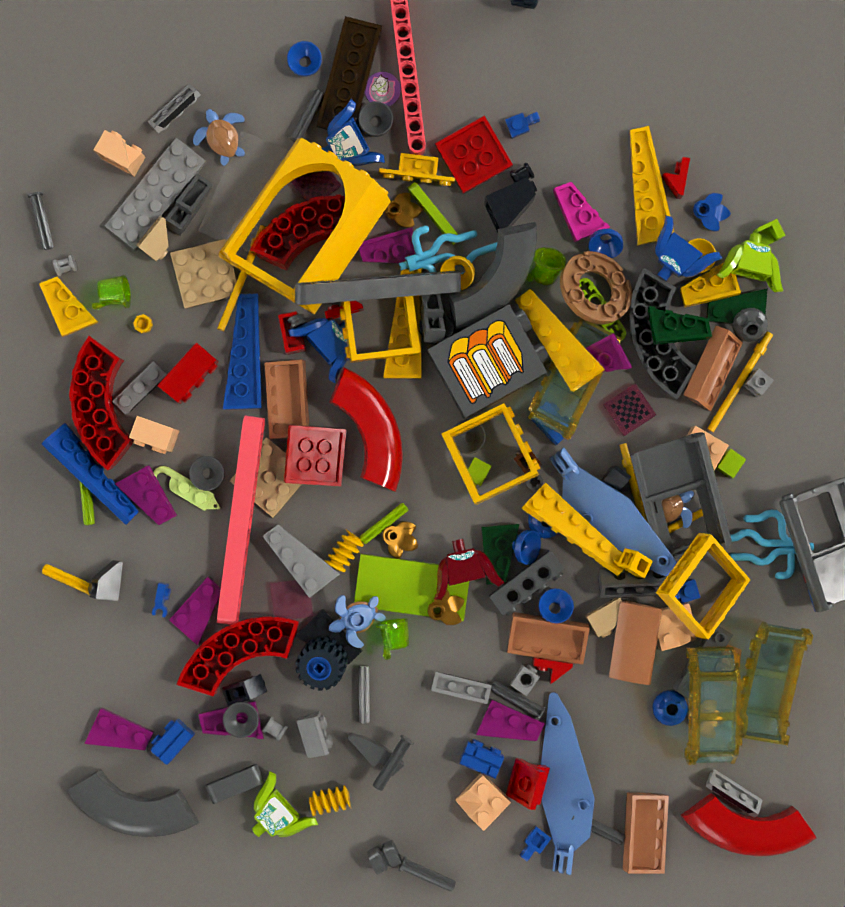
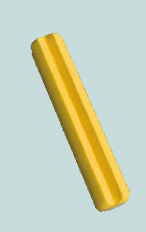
(65, 578)

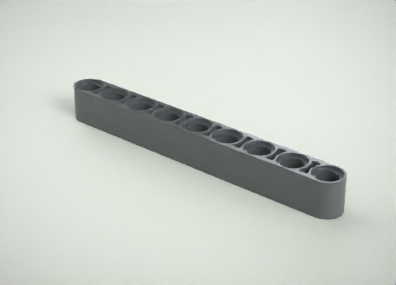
(377, 287)

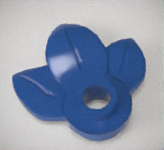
(713, 211)

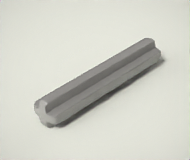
(364, 707)

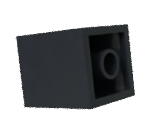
(510, 203)

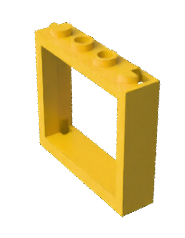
(348, 333)
(464, 472)
(684, 568)

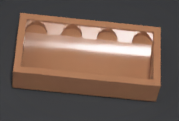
(713, 368)
(286, 396)
(541, 639)
(635, 642)
(645, 833)

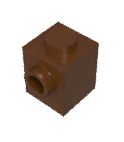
(520, 460)

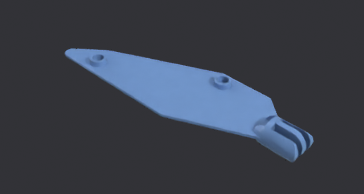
(611, 513)
(567, 786)

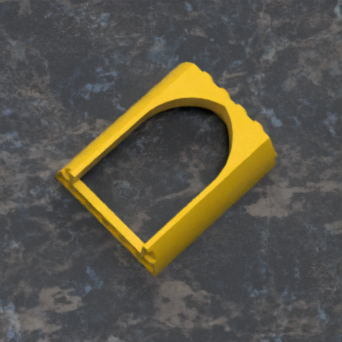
(362, 209)

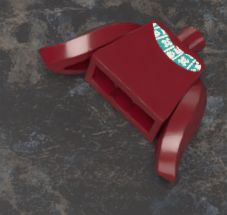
(464, 567)

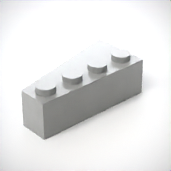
(304, 565)

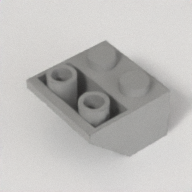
(314, 735)

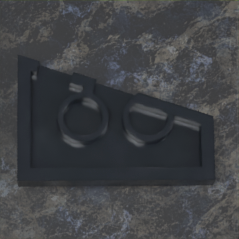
(320, 628)

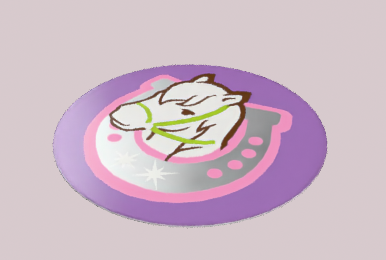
(383, 88)

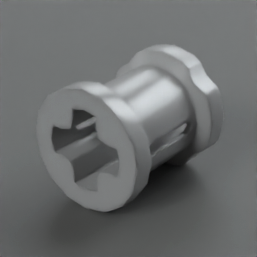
(58, 265)
(275, 729)

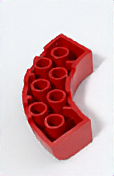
(298, 229)
(93, 403)
(376, 426)
(233, 646)
(747, 834)

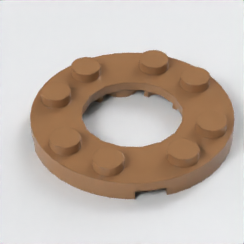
(609, 269)

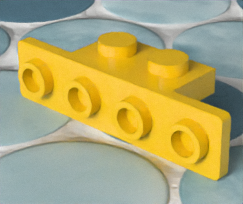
(417, 167)

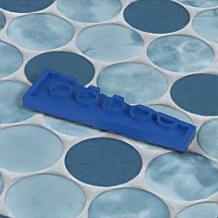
(244, 370)
(66, 448)

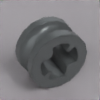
(296, 321)
(538, 486)

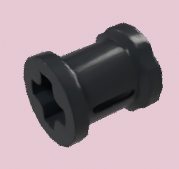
(522, 173)

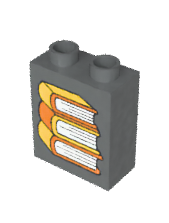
(489, 360)

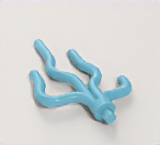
(425, 259)
(784, 543)

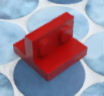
(527, 783)

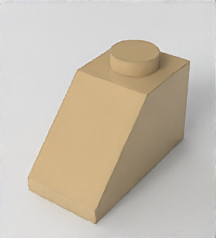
(155, 240)
(604, 618)

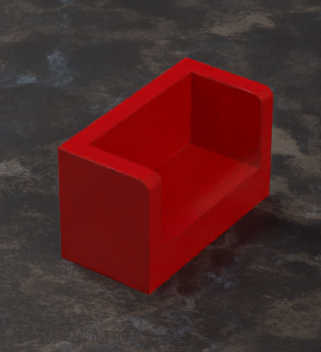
(291, 344)

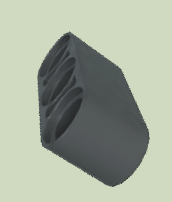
(234, 783)

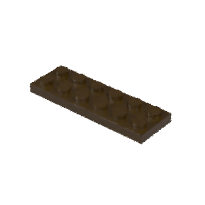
(350, 69)

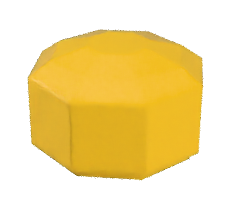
(143, 324)

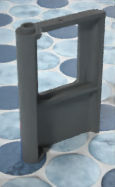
(676, 469)
(826, 568)

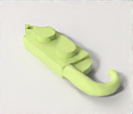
(184, 488)

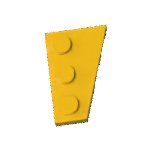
(709, 288)
(65, 308)

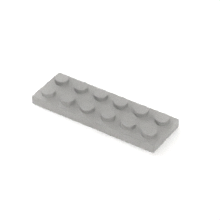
(156, 192)

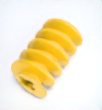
(345, 551)
(329, 800)

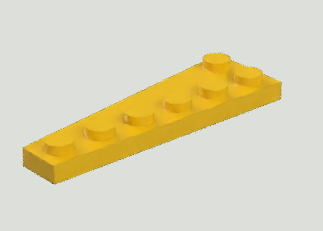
(648, 189)
(566, 351)
(407, 366)
(552, 509)

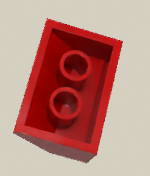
(188, 374)

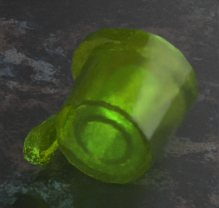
(548, 266)
(113, 292)
(394, 635)

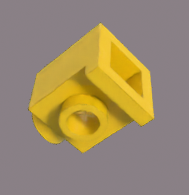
(635, 563)

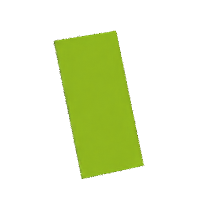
(402, 585)

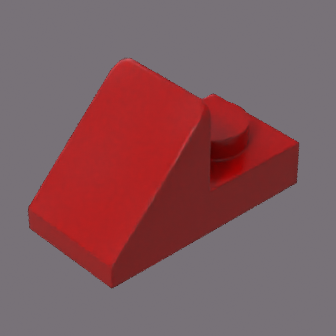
(677, 182)
(334, 311)
(558, 668)

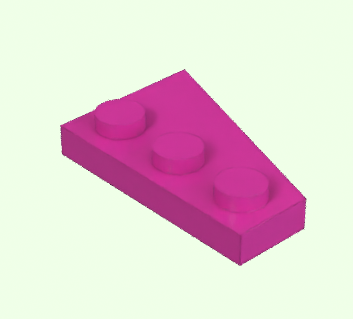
(577, 212)

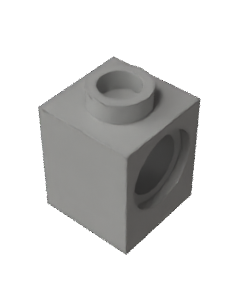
(758, 382)
(521, 687)

